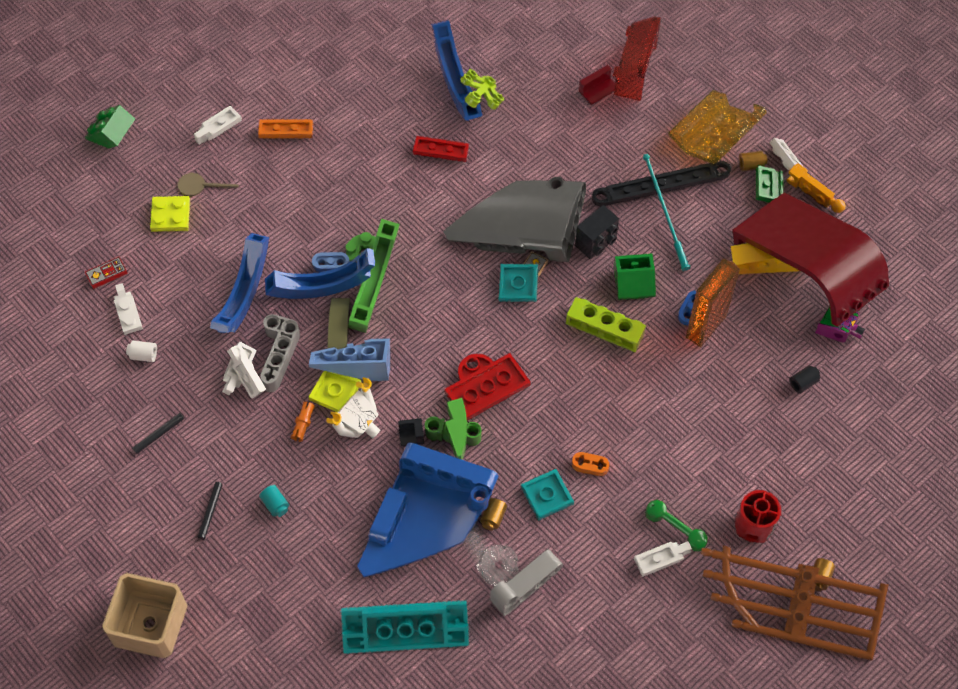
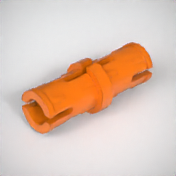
(302, 421)

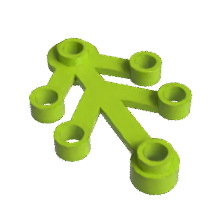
(485, 85)

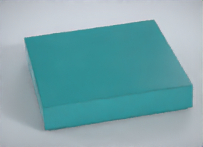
(518, 283)
(547, 494)

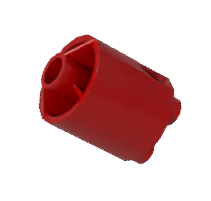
(757, 516)

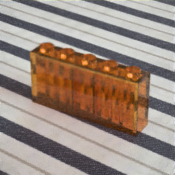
(712, 302)

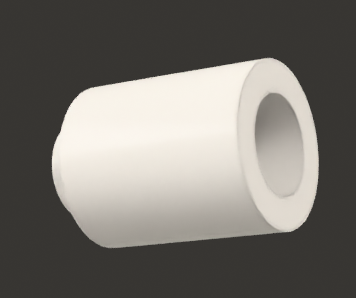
(142, 351)

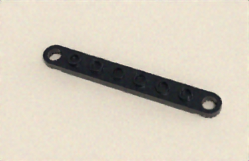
(666, 181)

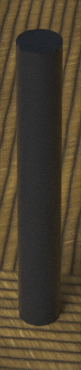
(158, 433)
(210, 510)

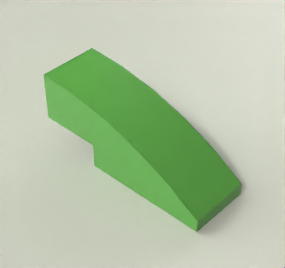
(457, 427)

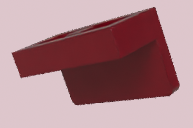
(597, 85)

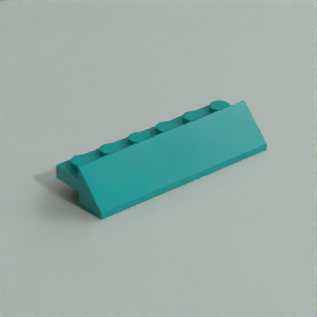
(405, 626)

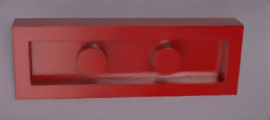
(441, 148)

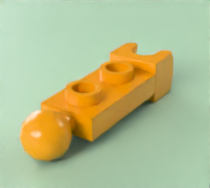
(809, 185)

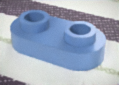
(330, 260)

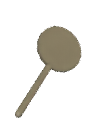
(193, 184)

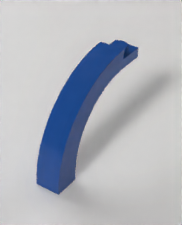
(452, 69)
(322, 283)
(245, 285)

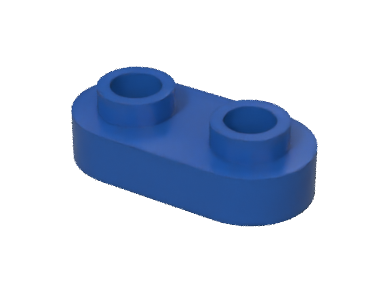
(686, 308)

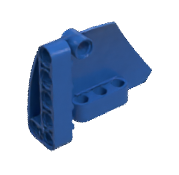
(426, 509)

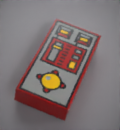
(106, 272)

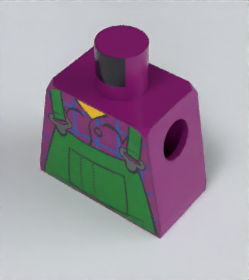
(841, 332)

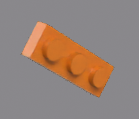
(286, 128)

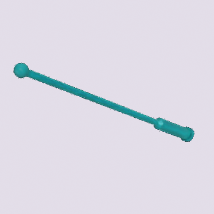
(677, 244)

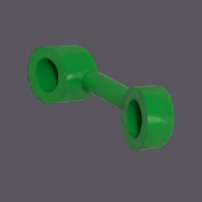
(657, 510)

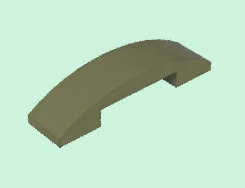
(338, 323)

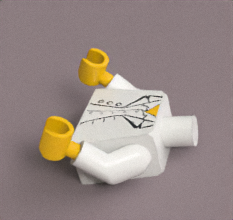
(357, 414)

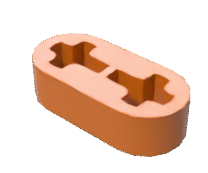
(590, 464)

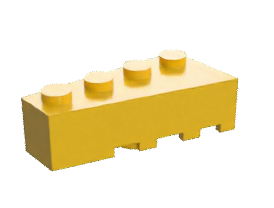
(753, 260)

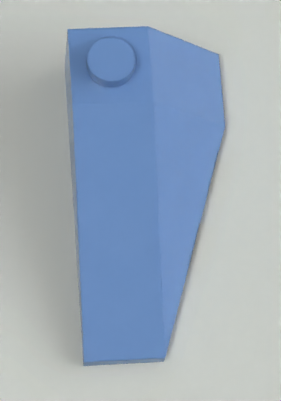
(358, 361)

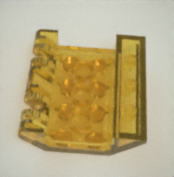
(714, 127)

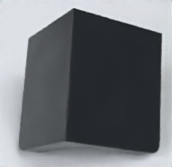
(411, 431)

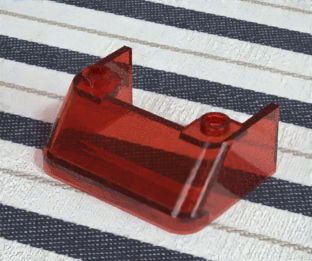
(636, 57)

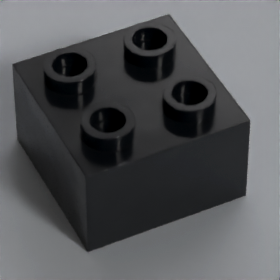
(597, 232)

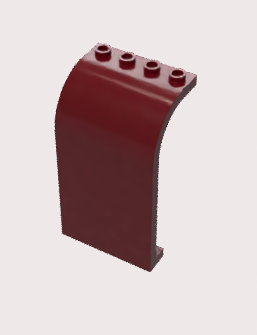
(821, 246)

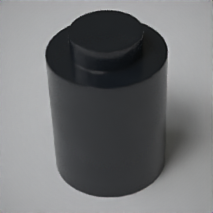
(804, 379)

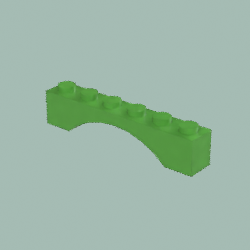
(369, 289)

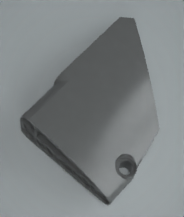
(524, 218)

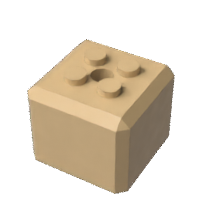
(137, 601)

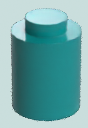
(274, 501)

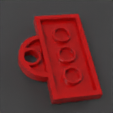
(487, 383)

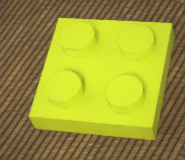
(170, 213)
(333, 390)

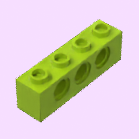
(609, 332)

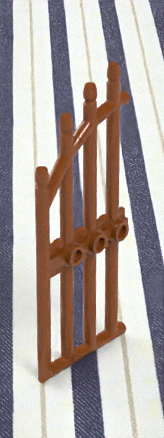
(800, 605)

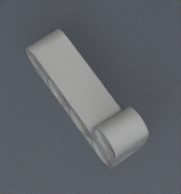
(282, 338)
(511, 594)

